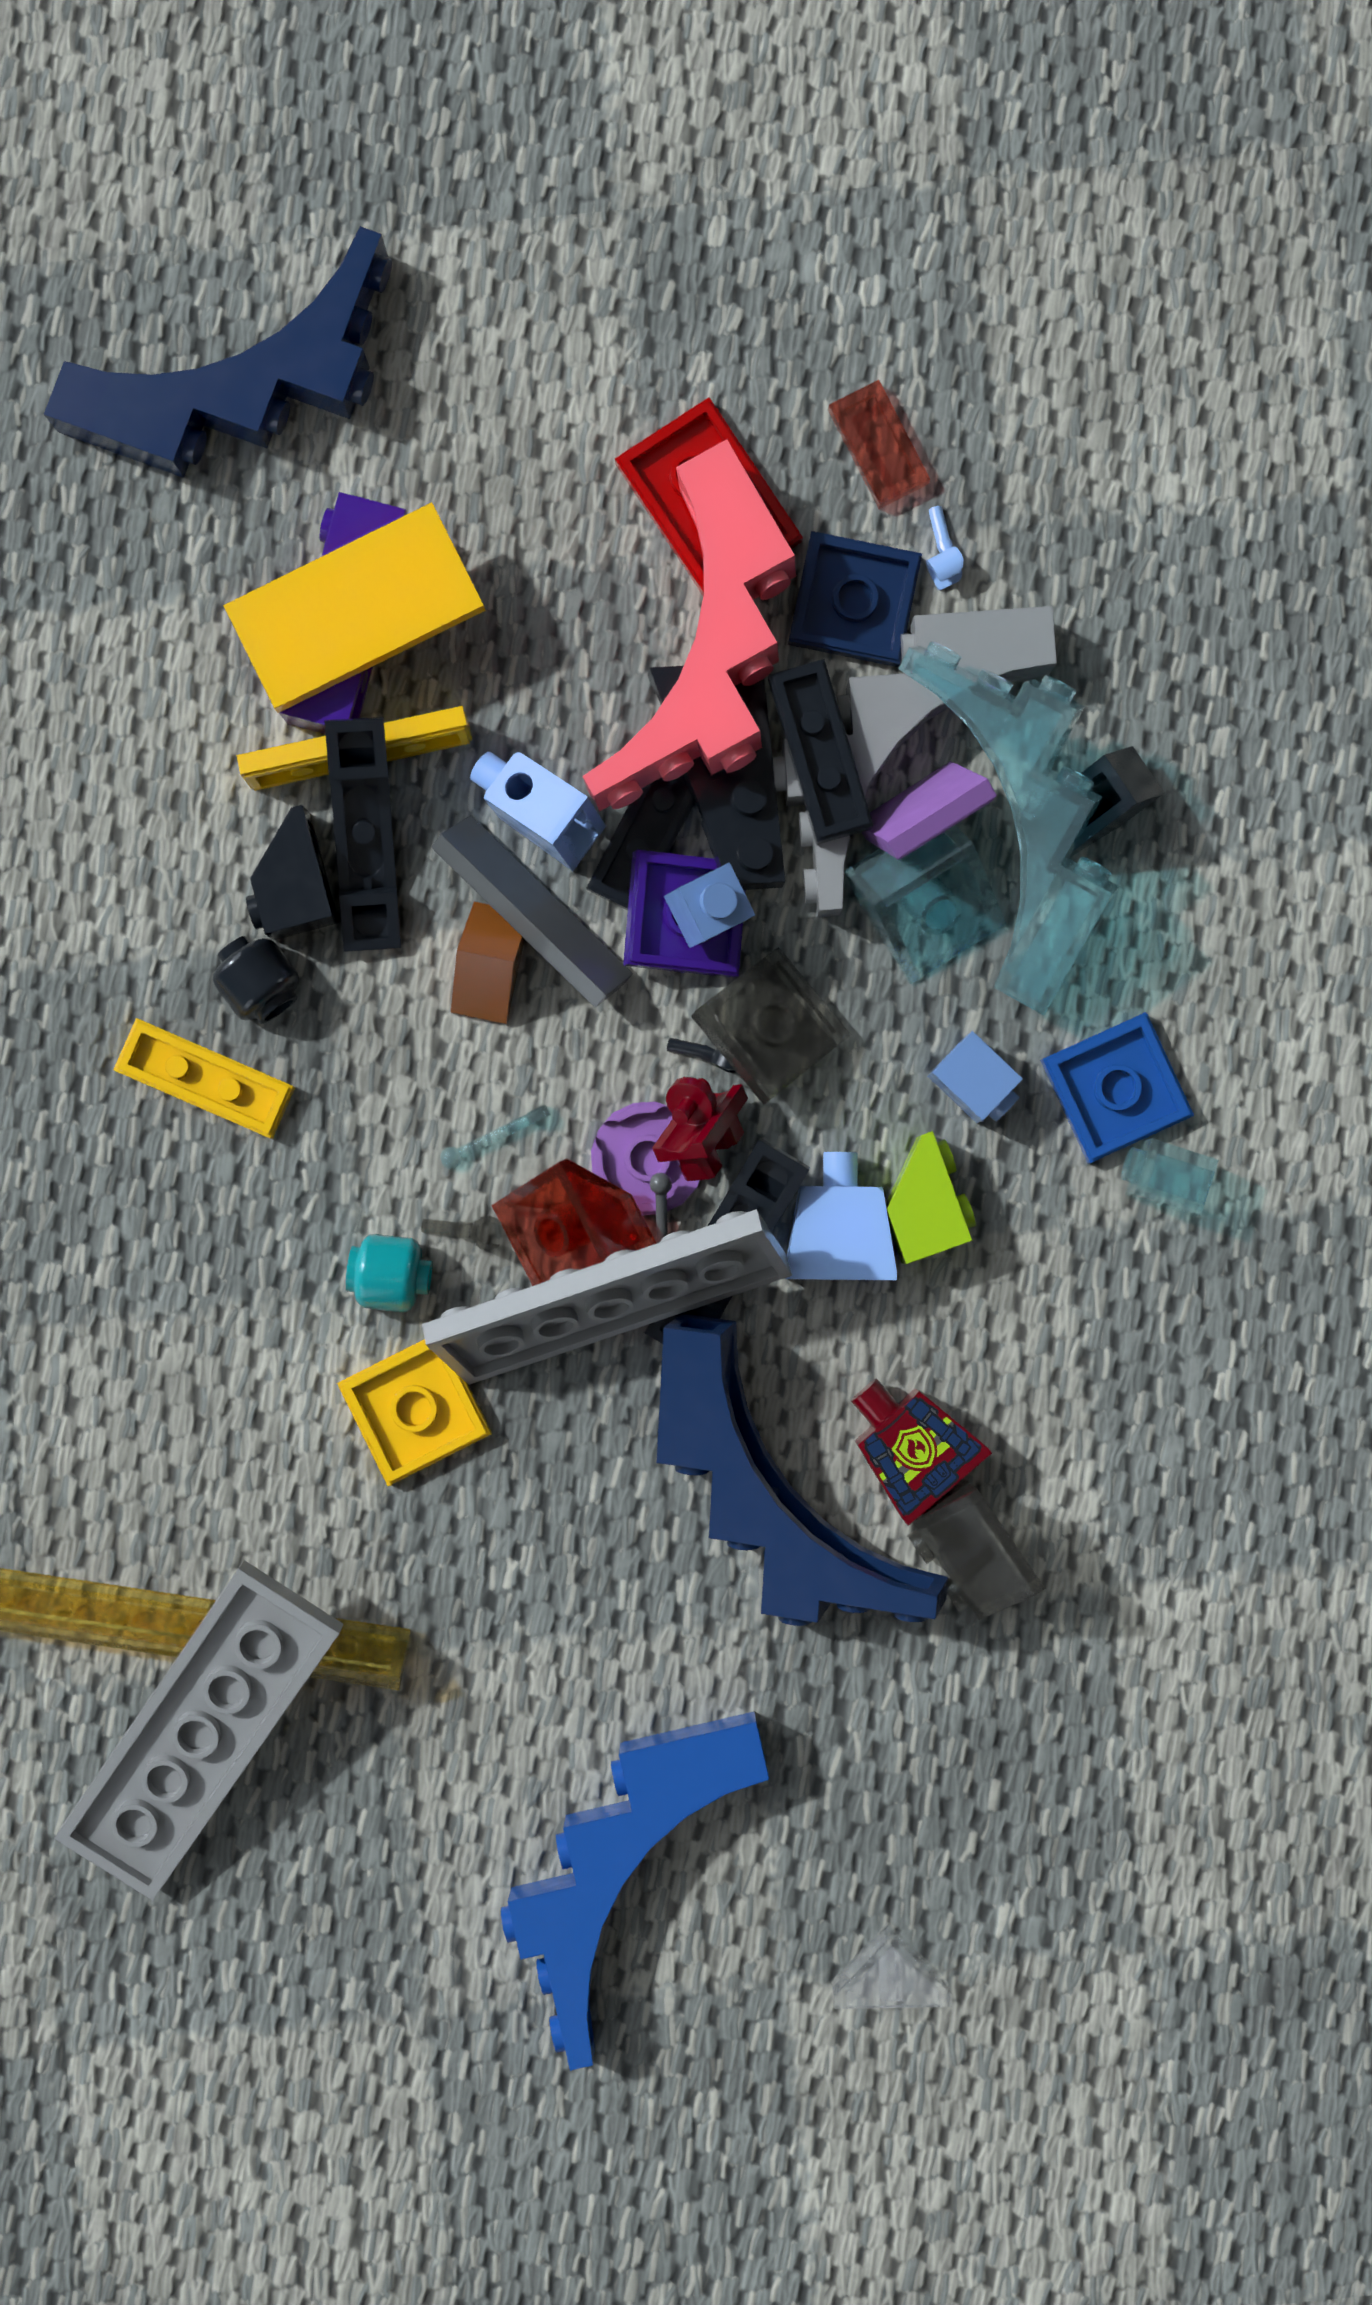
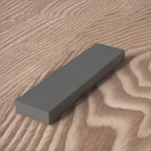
(532, 910)

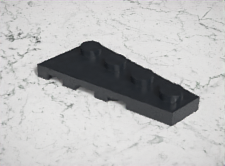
(741, 805)

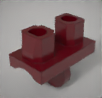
(700, 1126)

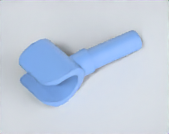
(947, 566)

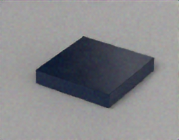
(854, 598)

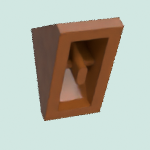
(486, 966)

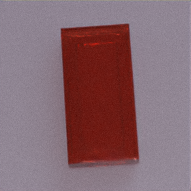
(878, 444)

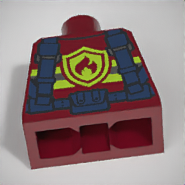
(914, 1448)

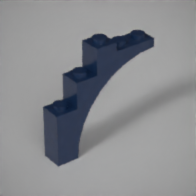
(244, 396)
(753, 1505)

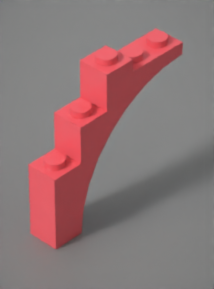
(732, 644)

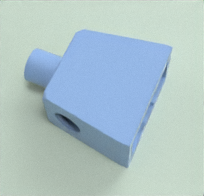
(539, 806)
(841, 1227)

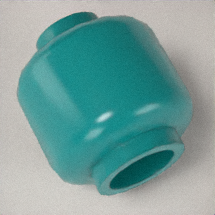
(388, 1273)

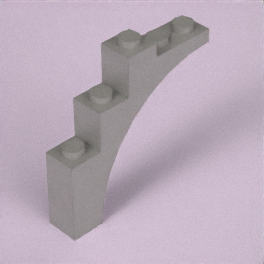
(892, 707)

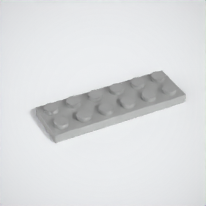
(608, 1297)
(199, 1730)

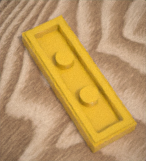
(204, 1078)

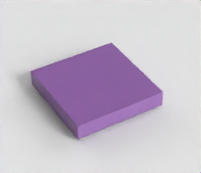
(928, 809)

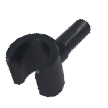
(699, 1051)

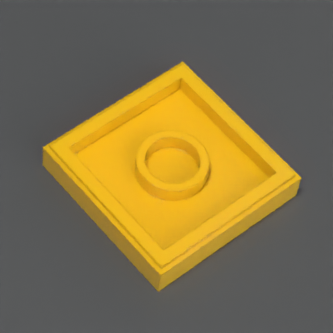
(413, 1411)

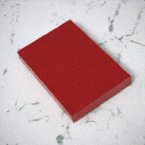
(654, 479)

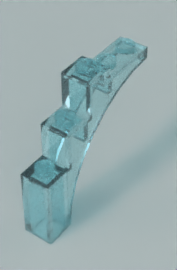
(1050, 811)

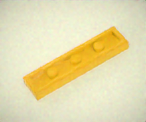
(309, 757)

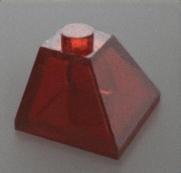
(570, 1221)

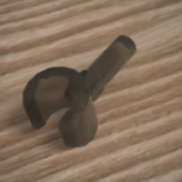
(460, 1229)

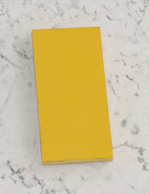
(354, 607)

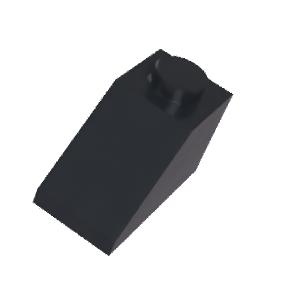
(1125, 791)
(291, 882)

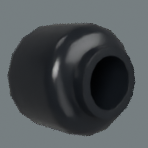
(256, 979)

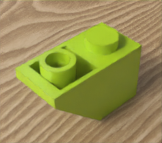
(923, 1204)

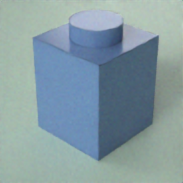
(709, 905)
(977, 1079)

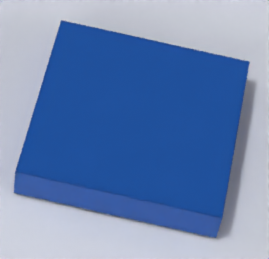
(1117, 1087)

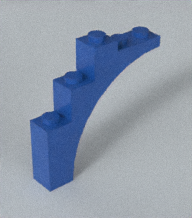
(564, 1915)

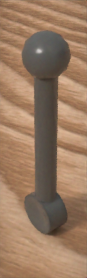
(661, 1185)

